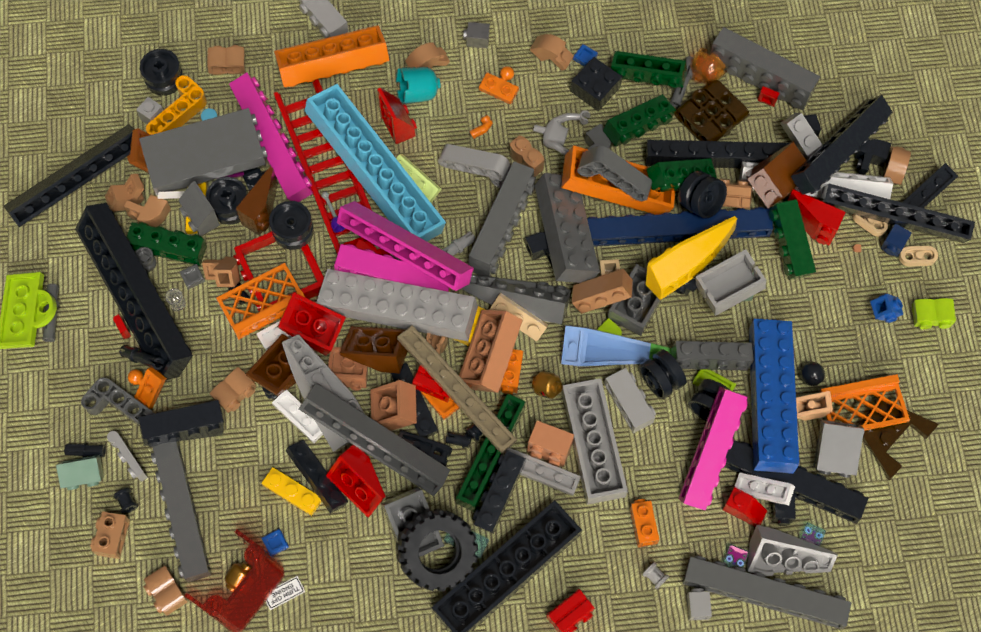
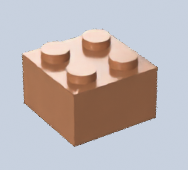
(394, 405)
(550, 444)

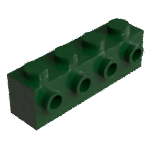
(650, 69)
(639, 120)
(673, 173)
(792, 239)
(167, 243)

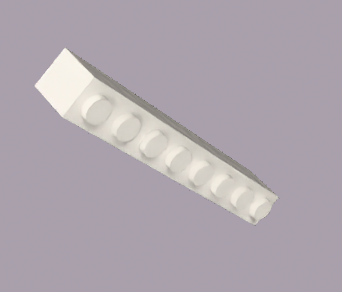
(864, 183)

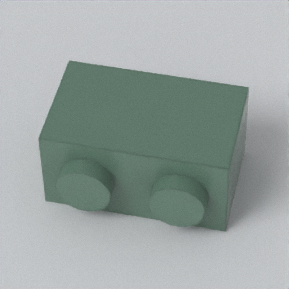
(79, 472)

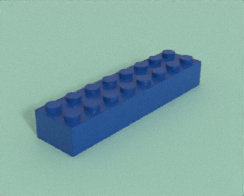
(773, 397)

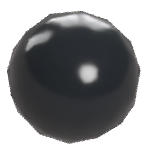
(812, 373)

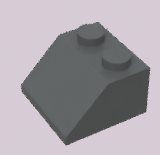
(198, 210)

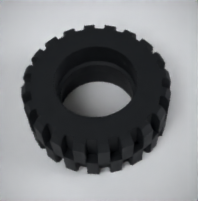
(459, 564)

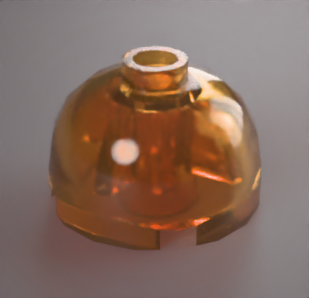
(707, 67)

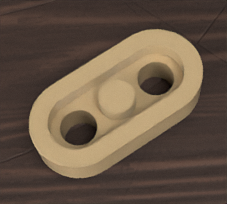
(870, 224)
(917, 255)

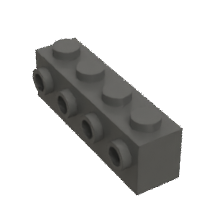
(713, 355)

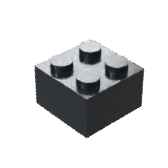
(596, 84)

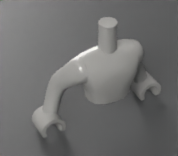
(555, 134)

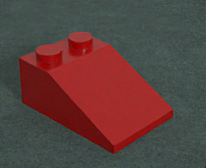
(395, 117)
(819, 218)
(313, 322)
(357, 480)

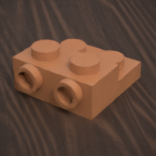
(348, 371)

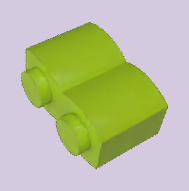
(933, 313)

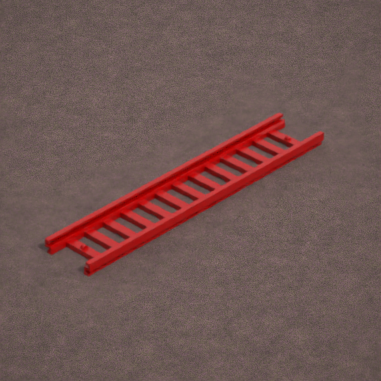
(309, 170)

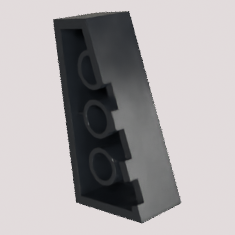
(182, 424)

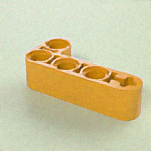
(174, 111)

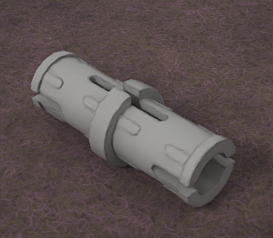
(458, 245)

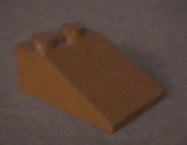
(773, 175)
(259, 203)
(375, 348)
(273, 369)

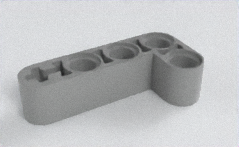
(475, 162)

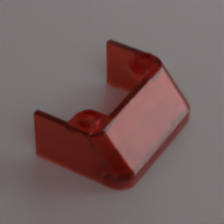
(249, 594)

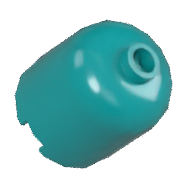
(416, 84)

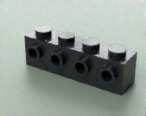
(500, 491)

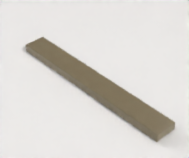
(457, 389)

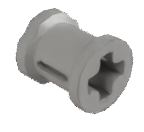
(655, 575)

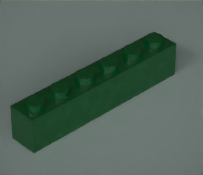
(488, 456)

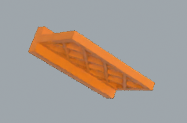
(266, 315)
(866, 388)

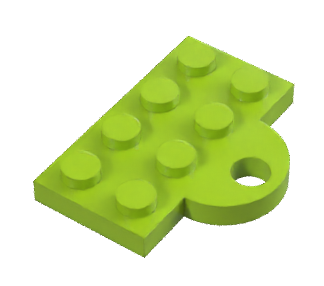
(23, 310)

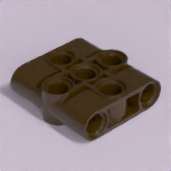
(712, 97)

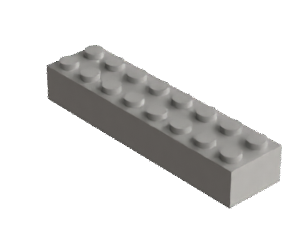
(398, 304)

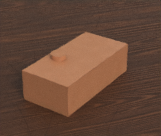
(490, 350)

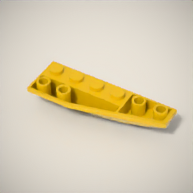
(687, 258)

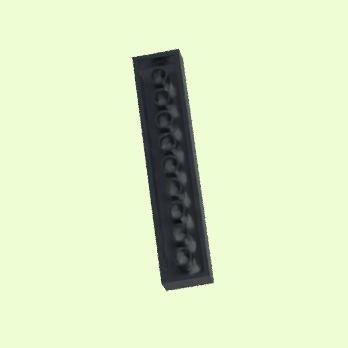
(132, 289)

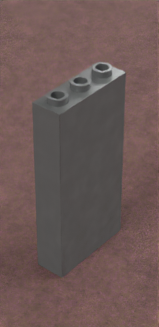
(203, 151)

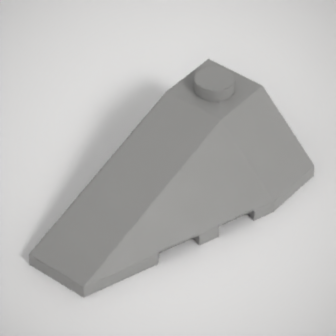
(779, 552)

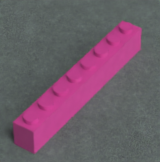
(279, 154)
(405, 245)

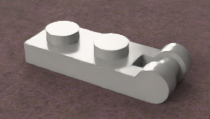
(125, 455)

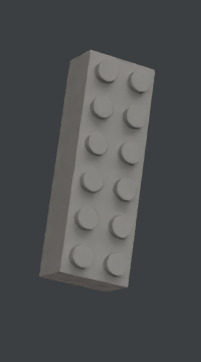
(594, 441)

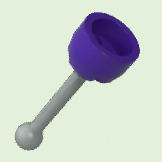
(336, 227)

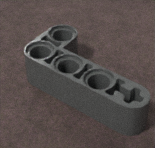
(616, 170)
(110, 397)

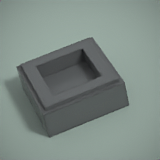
(192, 276)

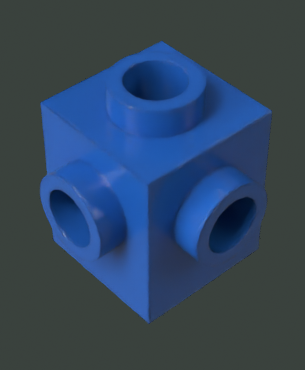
(887, 308)

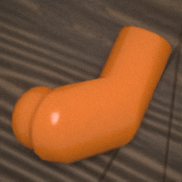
(482, 129)

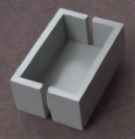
(730, 282)

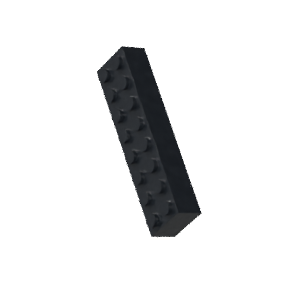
(507, 570)

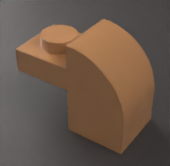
(552, 48)
(427, 56)
(897, 164)
(119, 194)
(152, 213)
(223, 271)

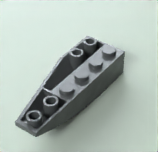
(539, 298)

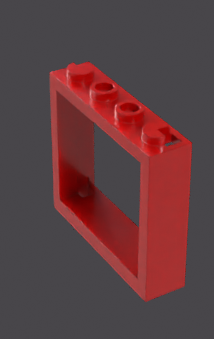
(309, 292)

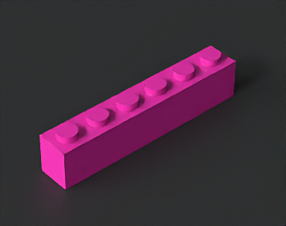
(382, 267)
(712, 448)

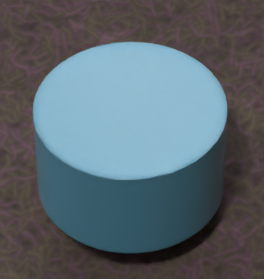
(208, 114)

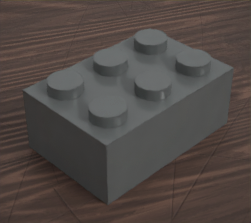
(636, 311)
(401, 509)

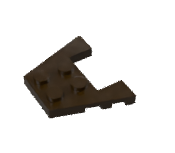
(882, 438)

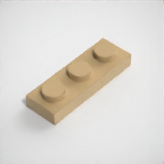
(530, 325)

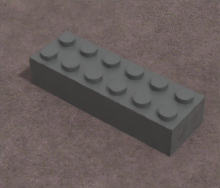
(765, 68)
(502, 219)
(566, 231)

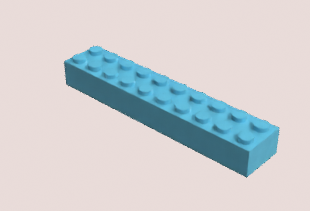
(373, 163)

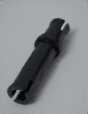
(137, 355)

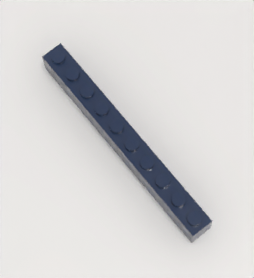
(675, 227)

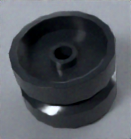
(160, 71)
(702, 194)
(224, 197)
(291, 225)
(662, 374)
(702, 402)

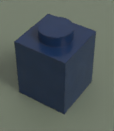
(896, 240)

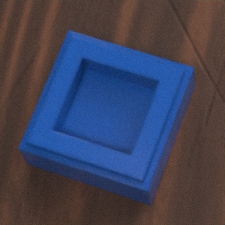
(584, 55)
(275, 542)

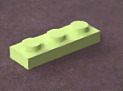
(426, 185)

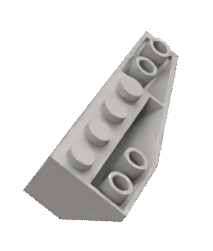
(310, 369)

